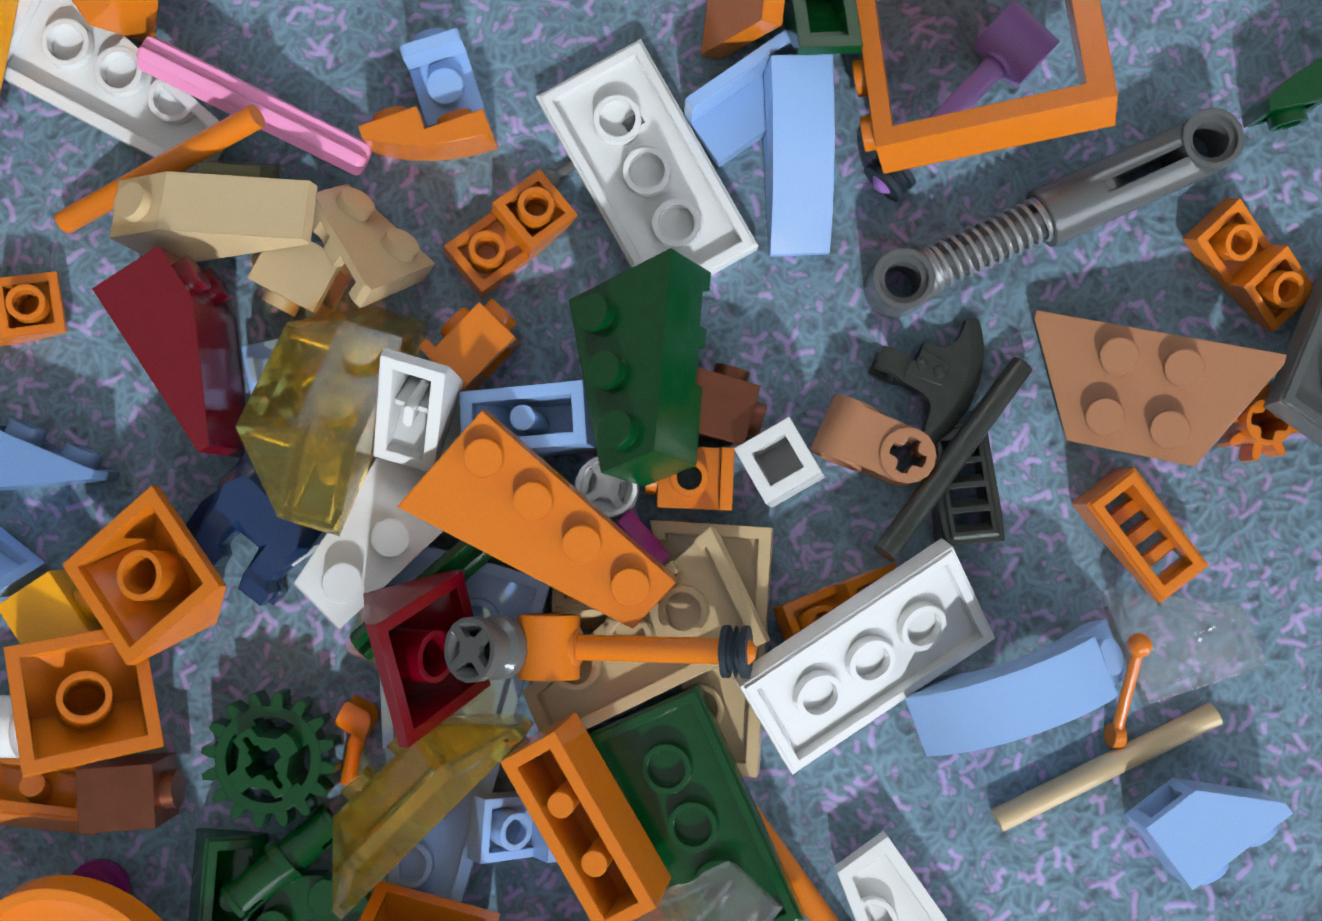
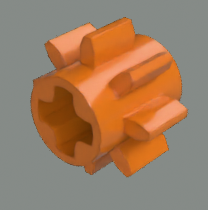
(1255, 439)

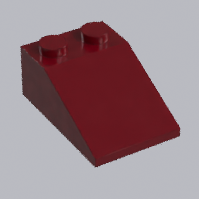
(185, 342)

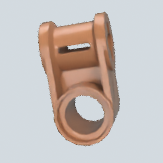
(861, 441)

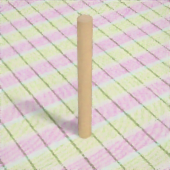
(1106, 766)

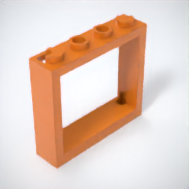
(994, 125)

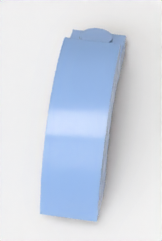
(1019, 696)

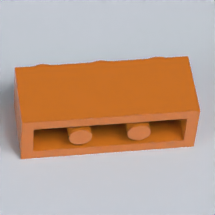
(587, 822)

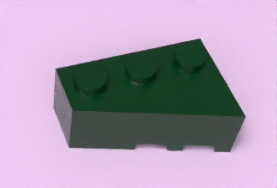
(640, 366)

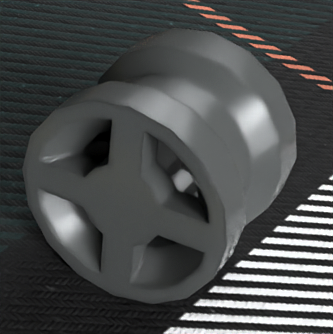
(475, 638)

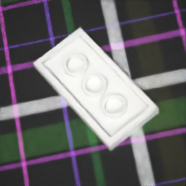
(649, 181)
(866, 655)

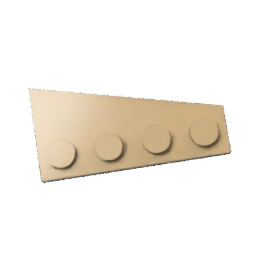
(752, 556)
(698, 605)

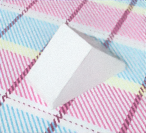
(414, 409)

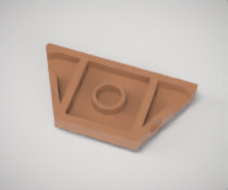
(1148, 387)

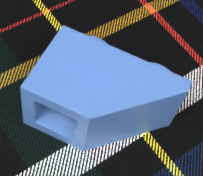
(1204, 826)

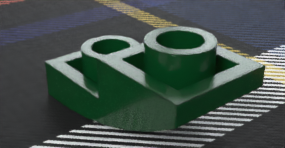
(1289, 102)

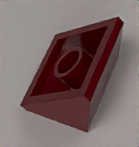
(408, 639)

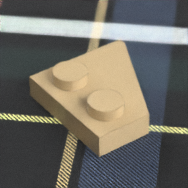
(371, 247)

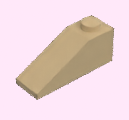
(212, 214)

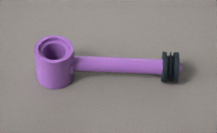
(1009, 52)

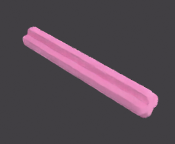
(234, 94)

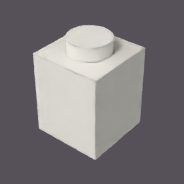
(779, 462)

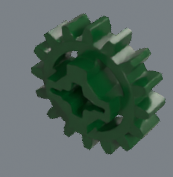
(255, 737)

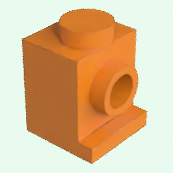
(474, 343)
(714, 490)

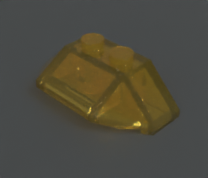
(317, 409)
(410, 796)

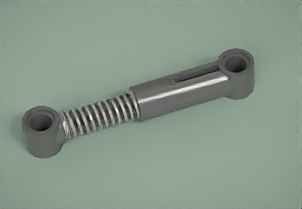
(1062, 209)

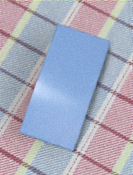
(503, 830)

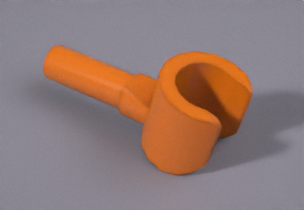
(359, 720)

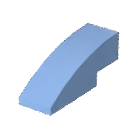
(799, 153)

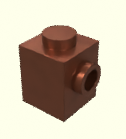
(729, 405)
(129, 792)

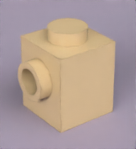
(299, 279)

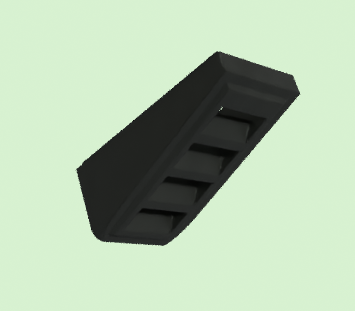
(988, 502)

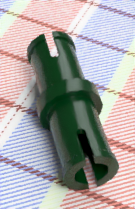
(280, 864)

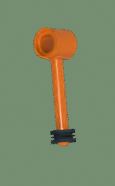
(559, 647)

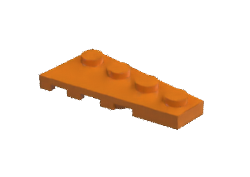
(529, 516)

